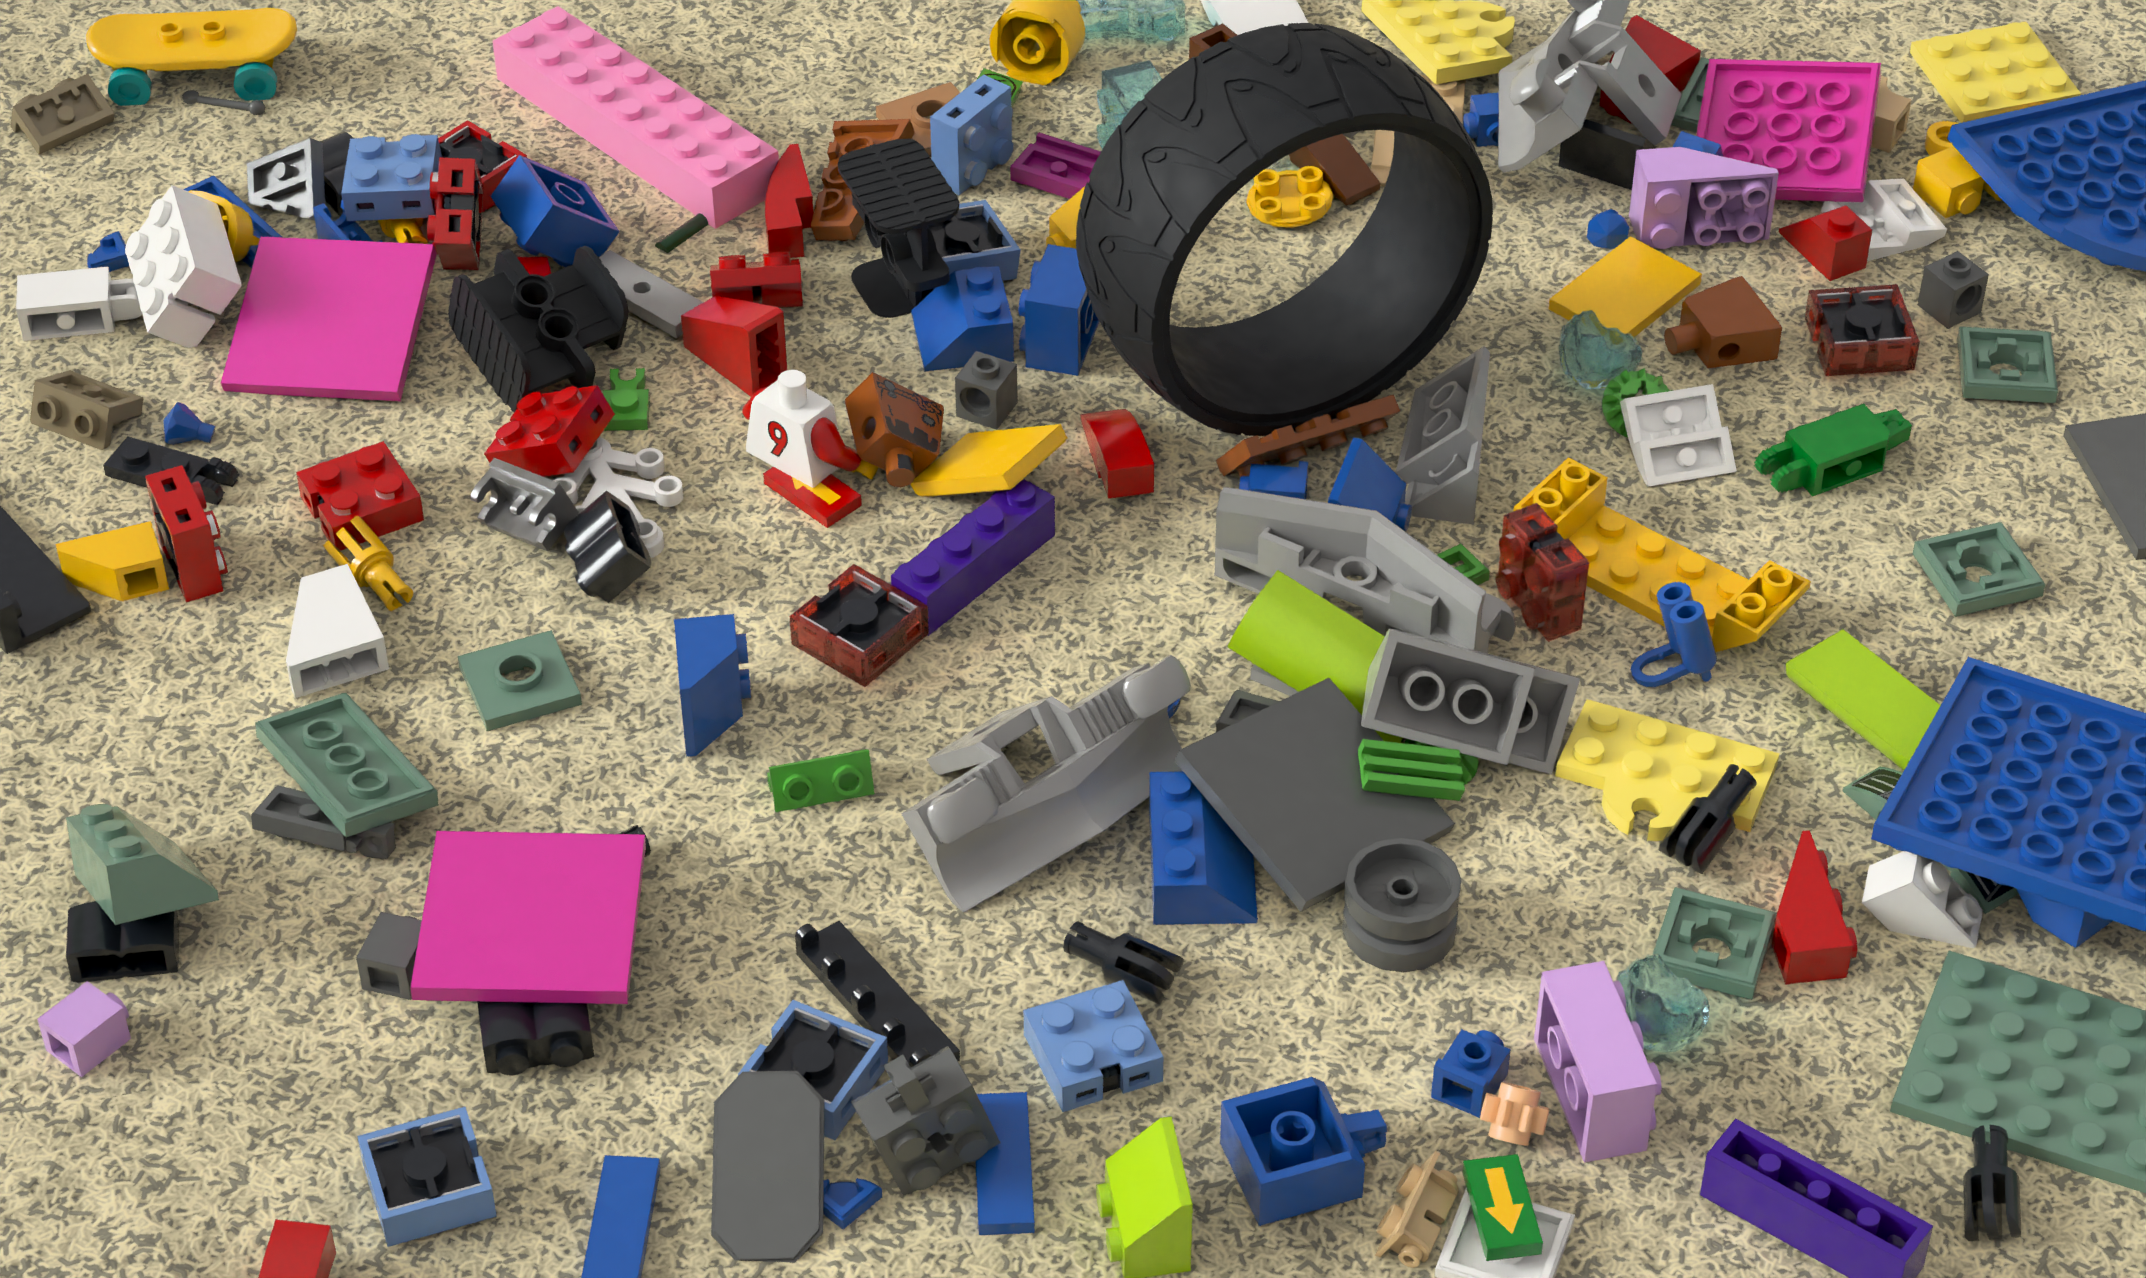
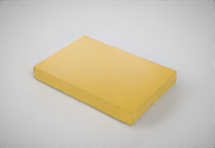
(1627, 287)
(989, 461)

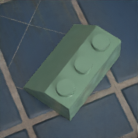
(132, 866)

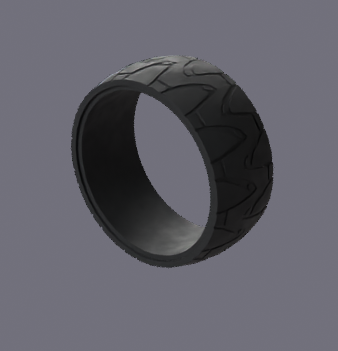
(1208, 136)

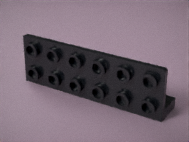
(32, 590)

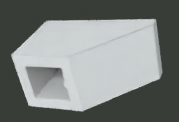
(1921, 900)

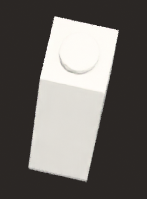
(332, 634)

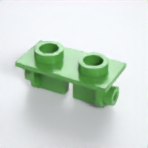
(821, 780)

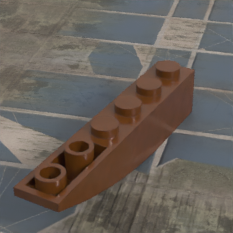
(1335, 156)

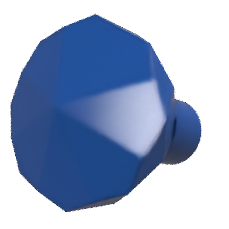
(1607, 229)
(184, 426)

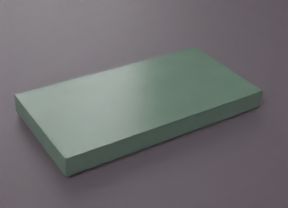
(346, 764)

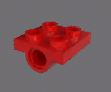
(776, 274)

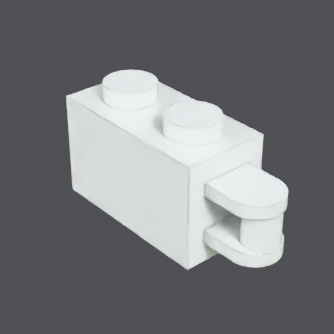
(73, 303)

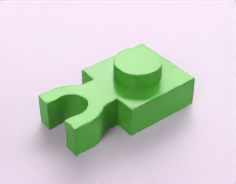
(628, 402)

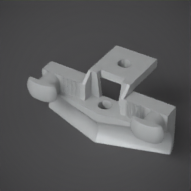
(1553, 85)
(1325, 542)
(997, 829)

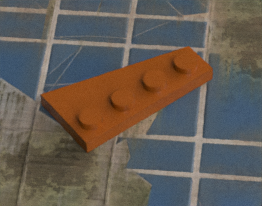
(834, 211)
(1322, 430)

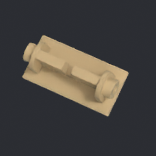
(1424, 1194)

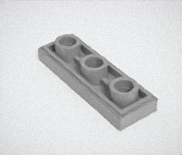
(650, 295)

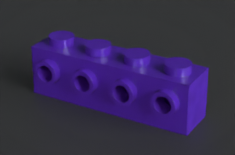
(978, 551)
(1812, 1207)

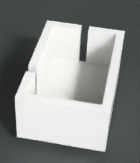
(182, 259)

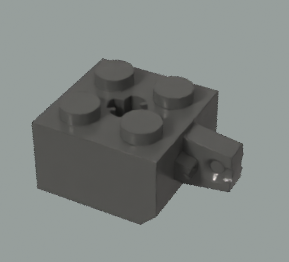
(925, 1120)

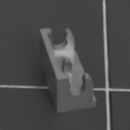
(523, 504)

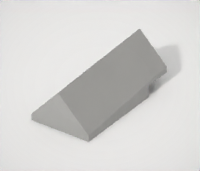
(1445, 442)
(1468, 701)

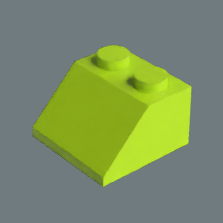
(1148, 1204)

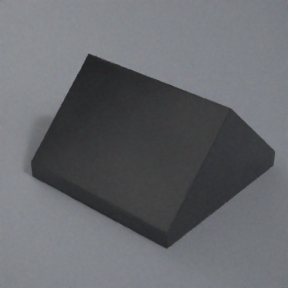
(1603, 153)

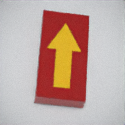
(825, 502)

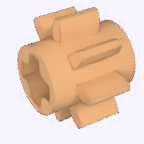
(1514, 1113)

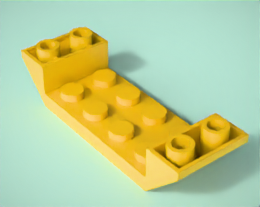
(1635, 562)

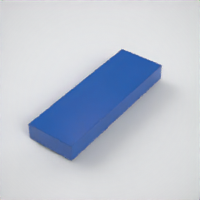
(1005, 1170)
(622, 1217)

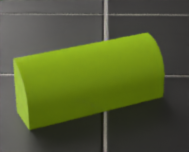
(1307, 641)
(1865, 694)

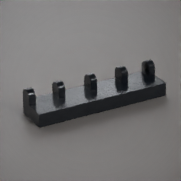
(870, 992)

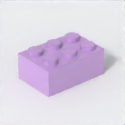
(1596, 1061)

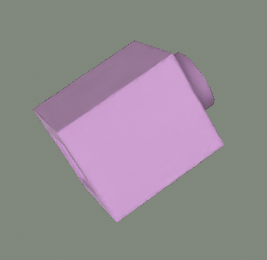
(85, 1028)

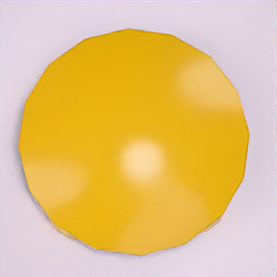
(1289, 197)

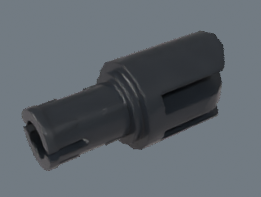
(1708, 821)
(1126, 959)
(1992, 1184)

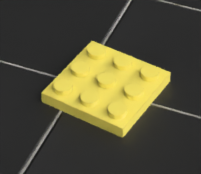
(1992, 70)

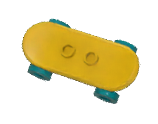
(191, 42)

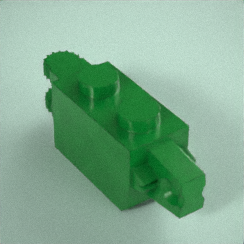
(1833, 450)

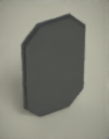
(768, 1167)

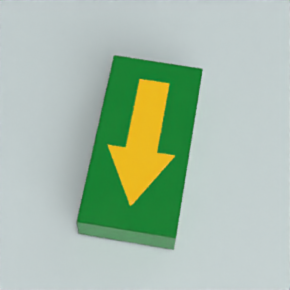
(1502, 1207)

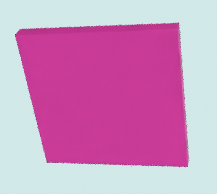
(1797, 118)
(329, 318)
(529, 917)

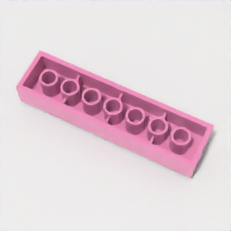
(636, 115)

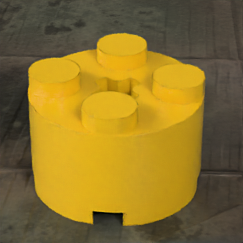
(1038, 38)

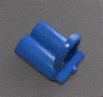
(1687, 636)

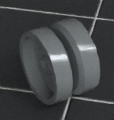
(1401, 904)

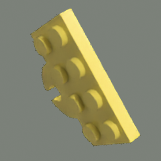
(1446, 36)
(1657, 766)

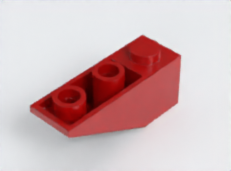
(1809, 925)

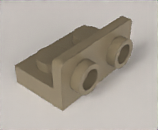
(61, 113)
(81, 407)

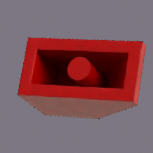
(1832, 241)

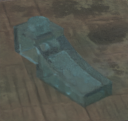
(1133, 19)

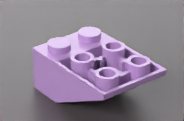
(1699, 198)

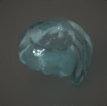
(1596, 353)
(1663, 1005)

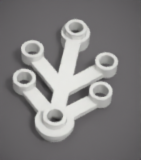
(647, 463)

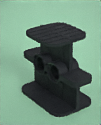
(898, 198)
(536, 327)

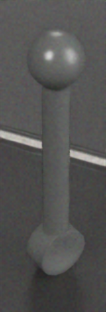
(256, 107)

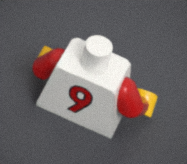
(798, 432)

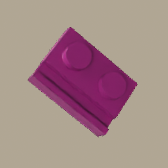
(1054, 166)

